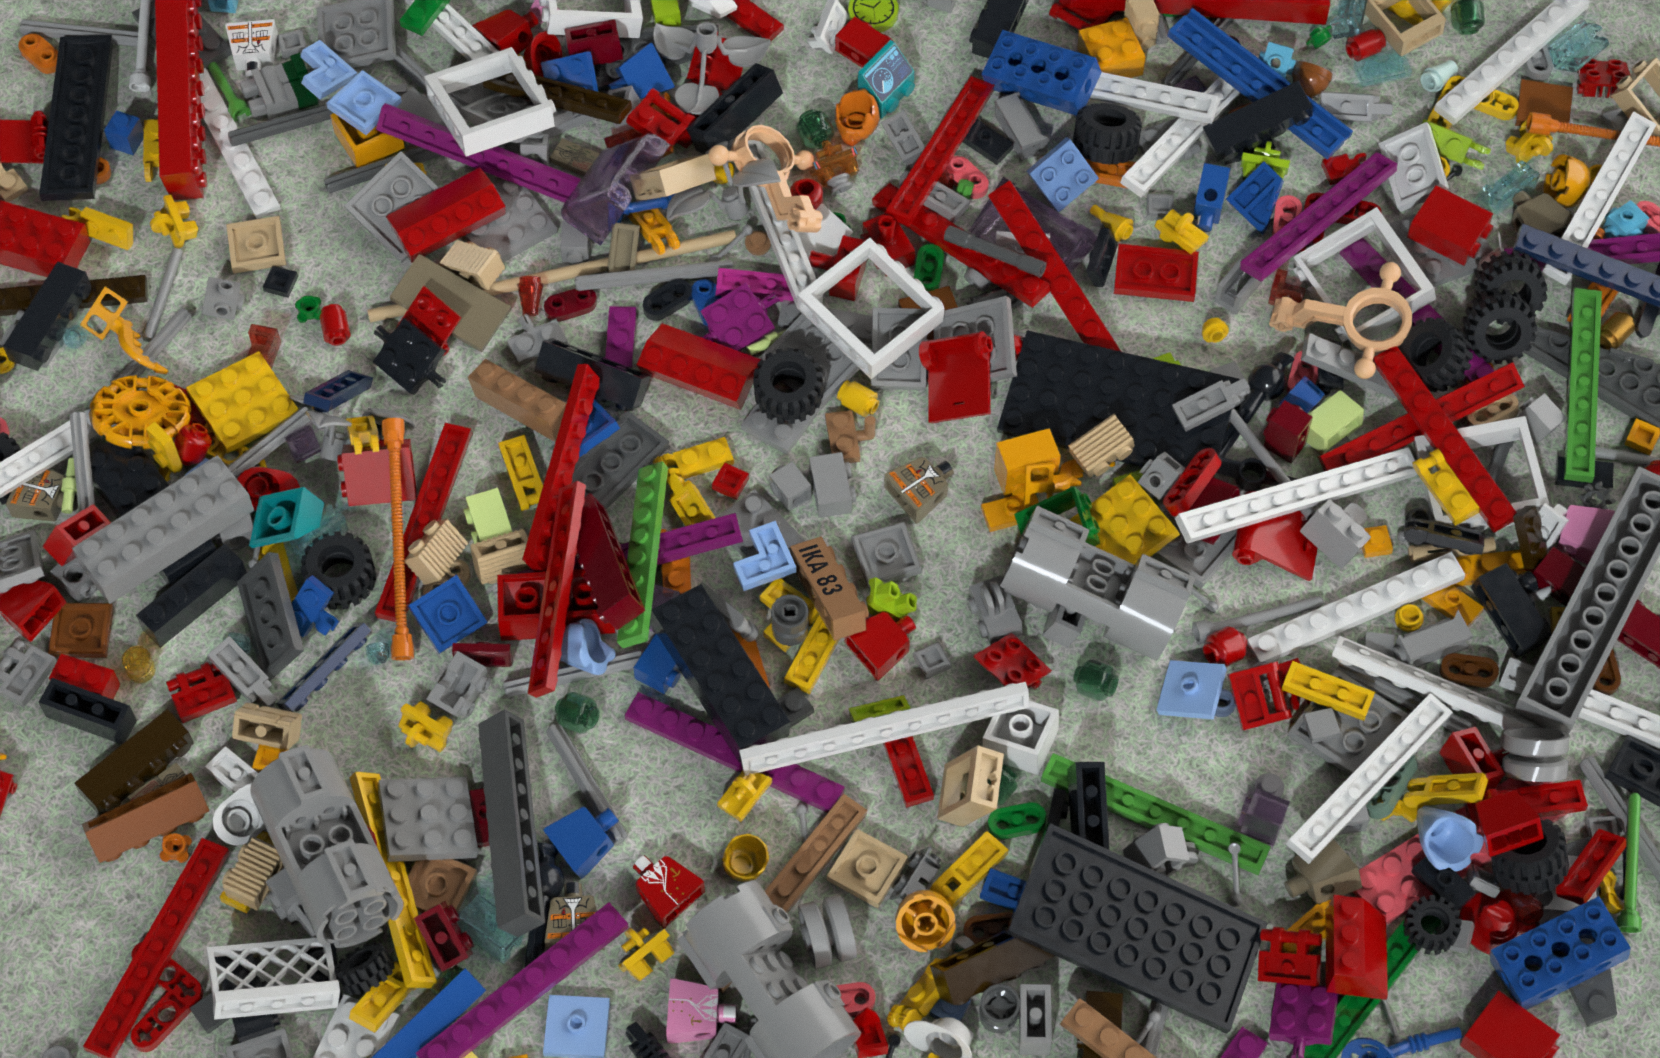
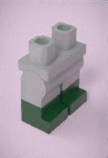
(278, 89)

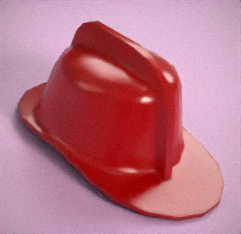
(541, 49)
(265, 481)

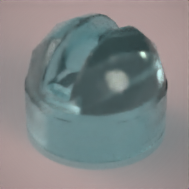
(71, 334)
(377, 652)

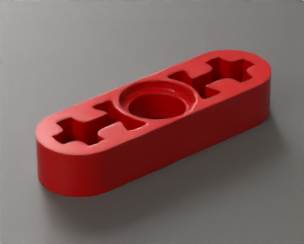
(1200, 469)

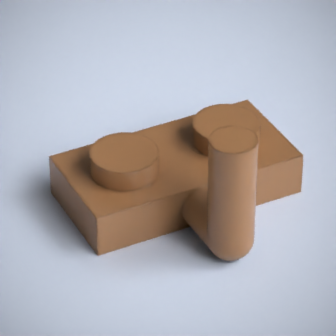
(844, 436)

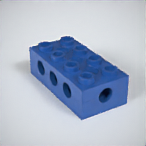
(1042, 72)
(1563, 935)

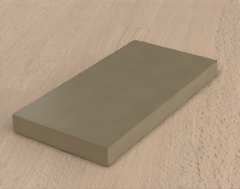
(479, 310)

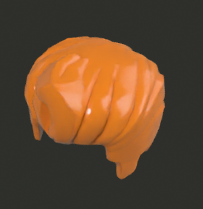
(856, 116)

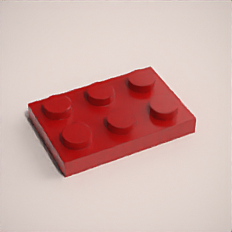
(1156, 272)

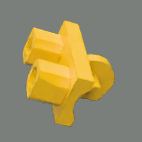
(1528, 145)
(169, 222)
(1181, 231)
(423, 729)
(744, 794)
(656, 945)

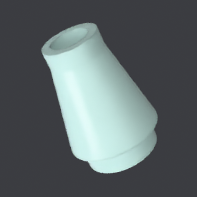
(1437, 76)

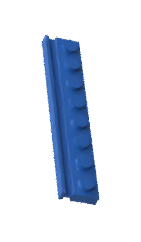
(1253, 78)

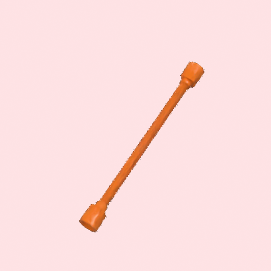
(1543, 124)
(402, 644)

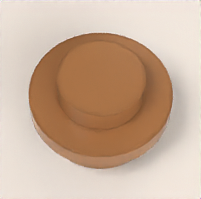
(757, 243)

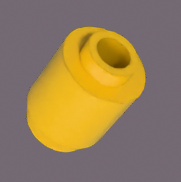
(858, 398)

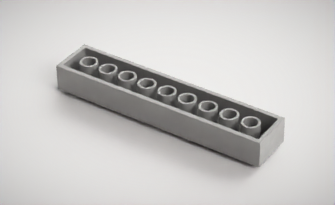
(1596, 609)

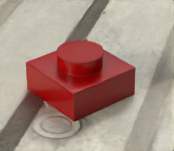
(730, 481)

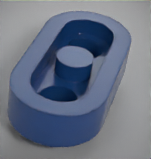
(703, 299)

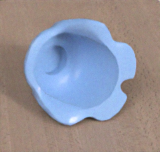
(584, 647)
(1447, 838)

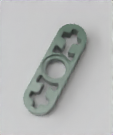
(1392, 794)

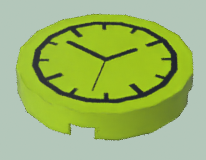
(878, 13)

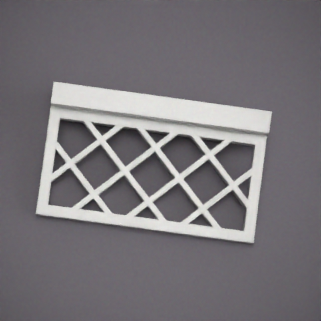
(275, 996)

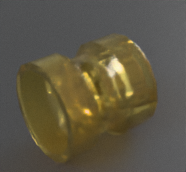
(142, 670)

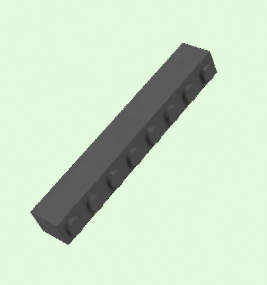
(511, 824)

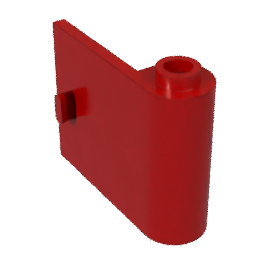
(957, 375)
(1278, 543)

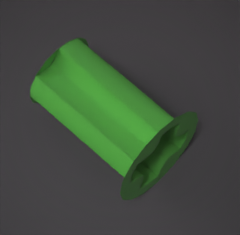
(965, 188)

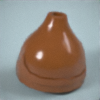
(1311, 77)

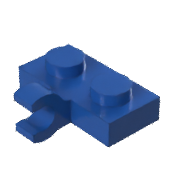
(310, 607)

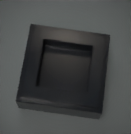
(280, 281)

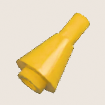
(1120, 226)

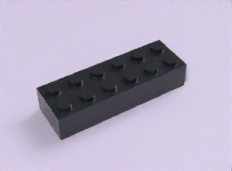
(127, 480)
(719, 671)

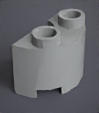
(460, 686)

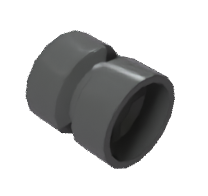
(789, 620)
(999, 1008)

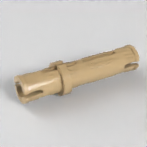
(1420, 552)

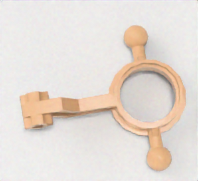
(793, 209)
(1291, 314)

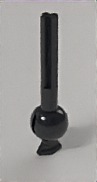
(1266, 384)
(552, 885)

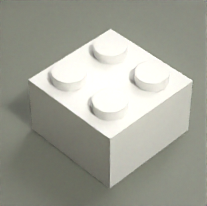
(1023, 736)

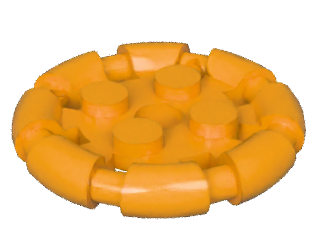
(117, 404)

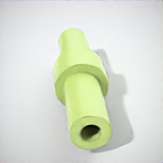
(763, 344)
(69, 488)

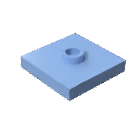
(362, 101)
(1191, 689)
(576, 1027)

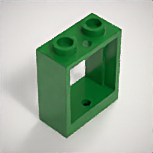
(1060, 503)

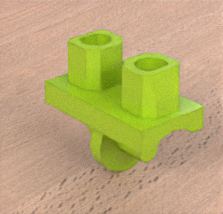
(1271, 157)
(889, 599)

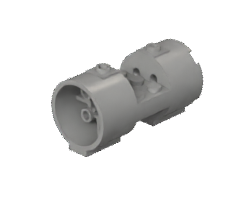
(1133, 601)
(325, 847)
(740, 943)

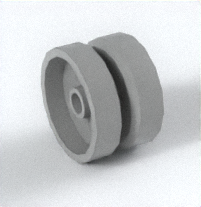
(1535, 754)
(822, 932)

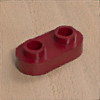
(570, 303)

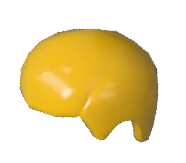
(745, 857)

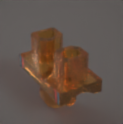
(824, 168)

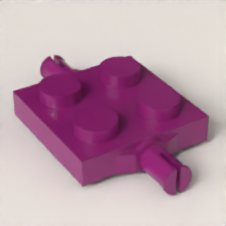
(739, 318)
(1303, 1016)

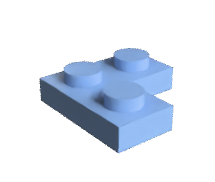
(329, 70)
(770, 562)

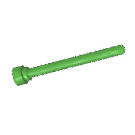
(236, 105)
(1629, 918)

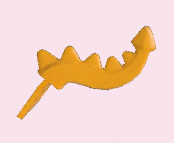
(122, 328)
(1066, 477)

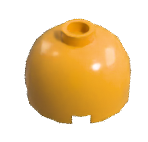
(1569, 177)
(925, 921)

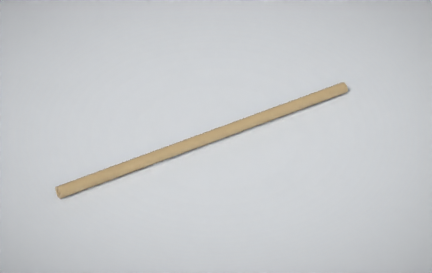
(580, 269)

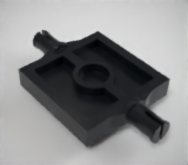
(409, 356)

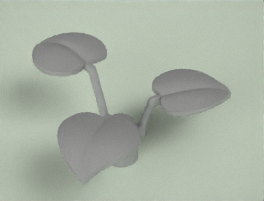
(677, 41)
(694, 199)
(334, 440)

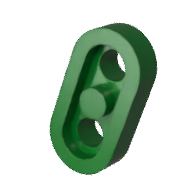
(929, 270)
(1015, 818)

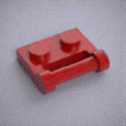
(1094, 16)
(650, 121)
(1250, 697)

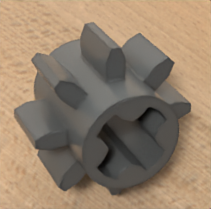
(1602, 494)

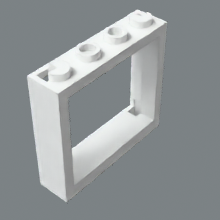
(627, 23)
(499, 130)
(1346, 236)
(842, 337)
(1486, 435)

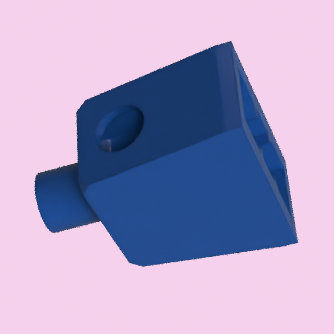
(643, 71)
(1210, 196)
(582, 838)

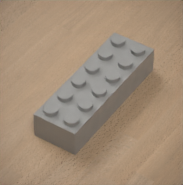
(163, 529)

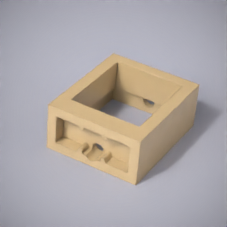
(1415, 36)
(1628, 100)
(672, 177)
(969, 777)

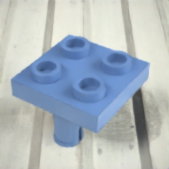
(1062, 174)

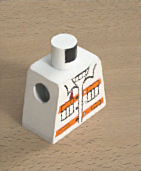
(252, 44)

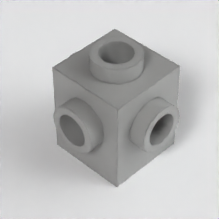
(222, 298)
(1160, 475)

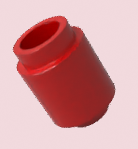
(1365, 44)
(334, 324)

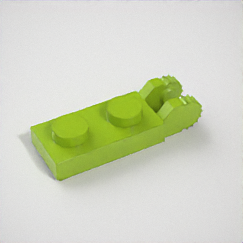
(1456, 145)

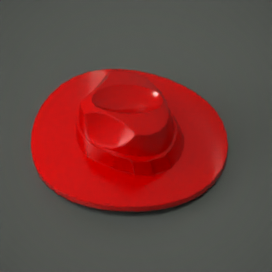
(1493, 921)

